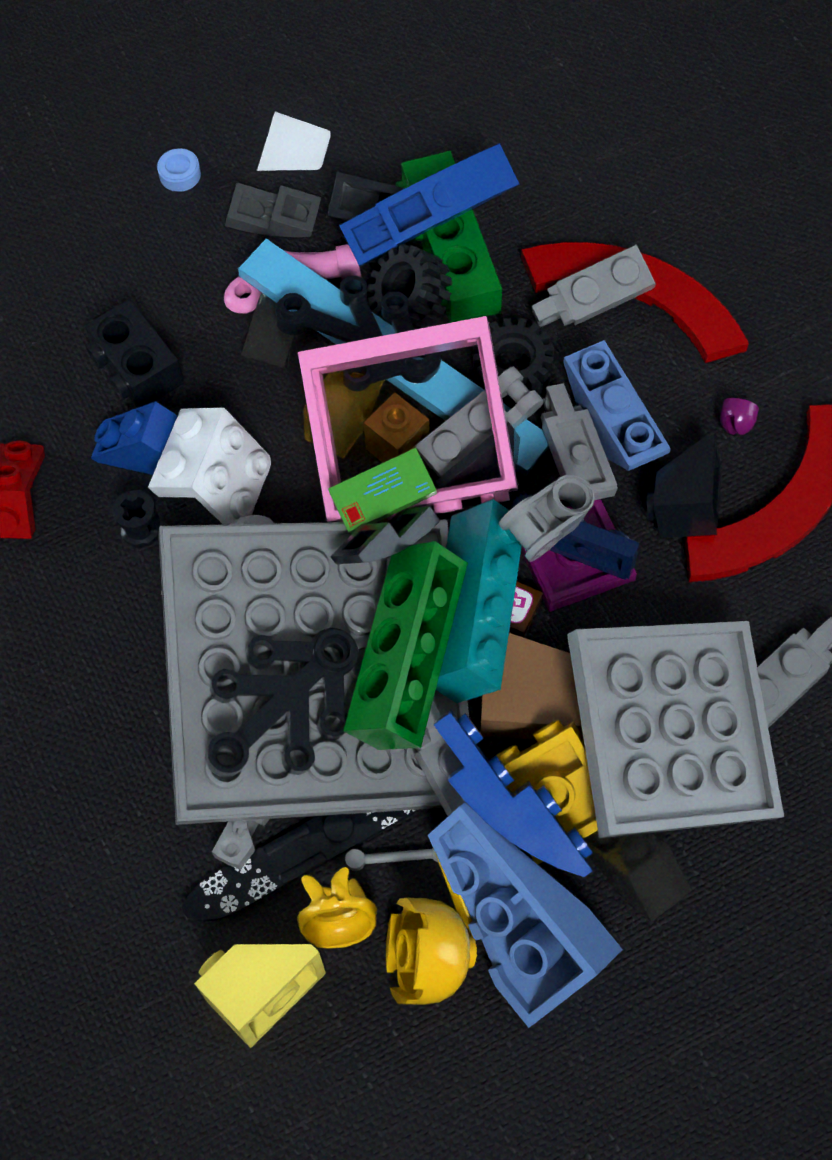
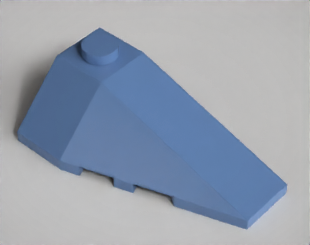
(531, 926)

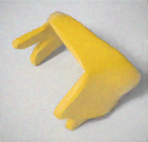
(336, 914)

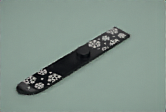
(284, 862)

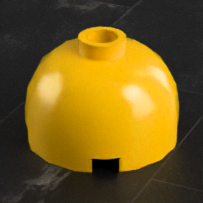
(428, 950)

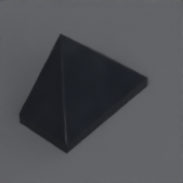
(480, 464)

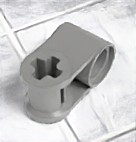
(542, 518)

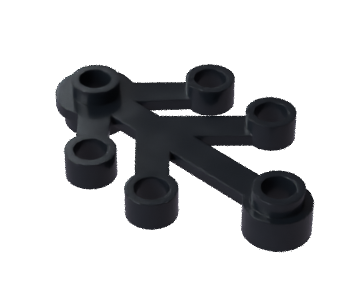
(305, 317)
(287, 694)

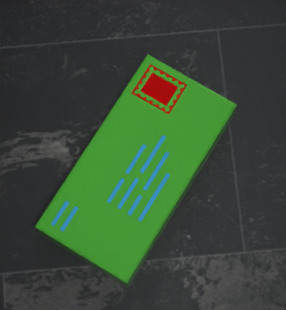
(383, 490)

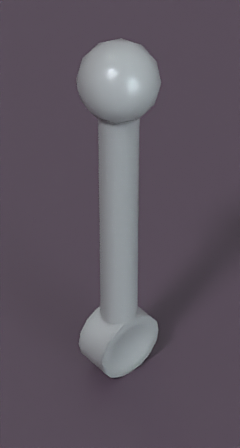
(356, 859)

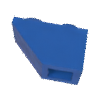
(134, 438)

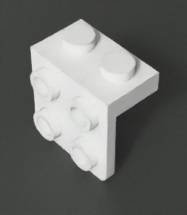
(212, 461)

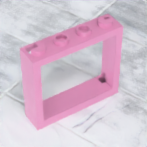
(396, 347)

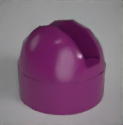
(738, 415)

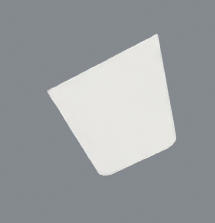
(293, 145)

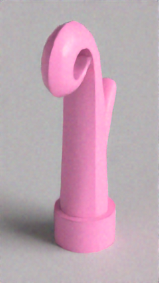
(328, 264)

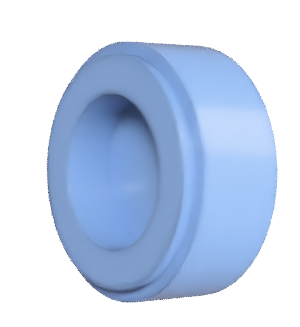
(179, 169)

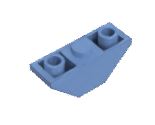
(614, 406)

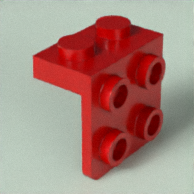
(18, 470)

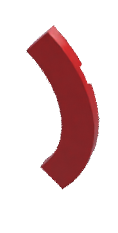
(680, 295)
(779, 523)

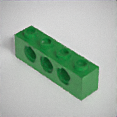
(478, 289)
(406, 647)

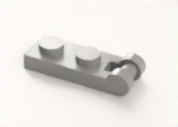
(473, 424)

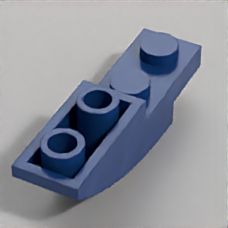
(429, 203)
(520, 816)

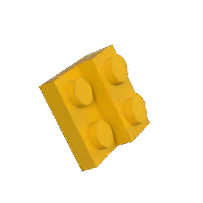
(562, 767)

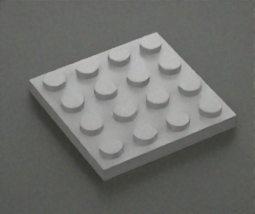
(674, 727)

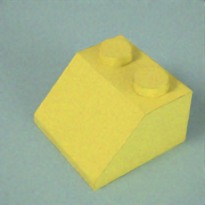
(258, 984)

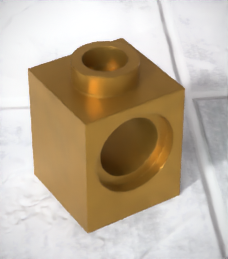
(394, 428)

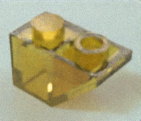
(346, 409)

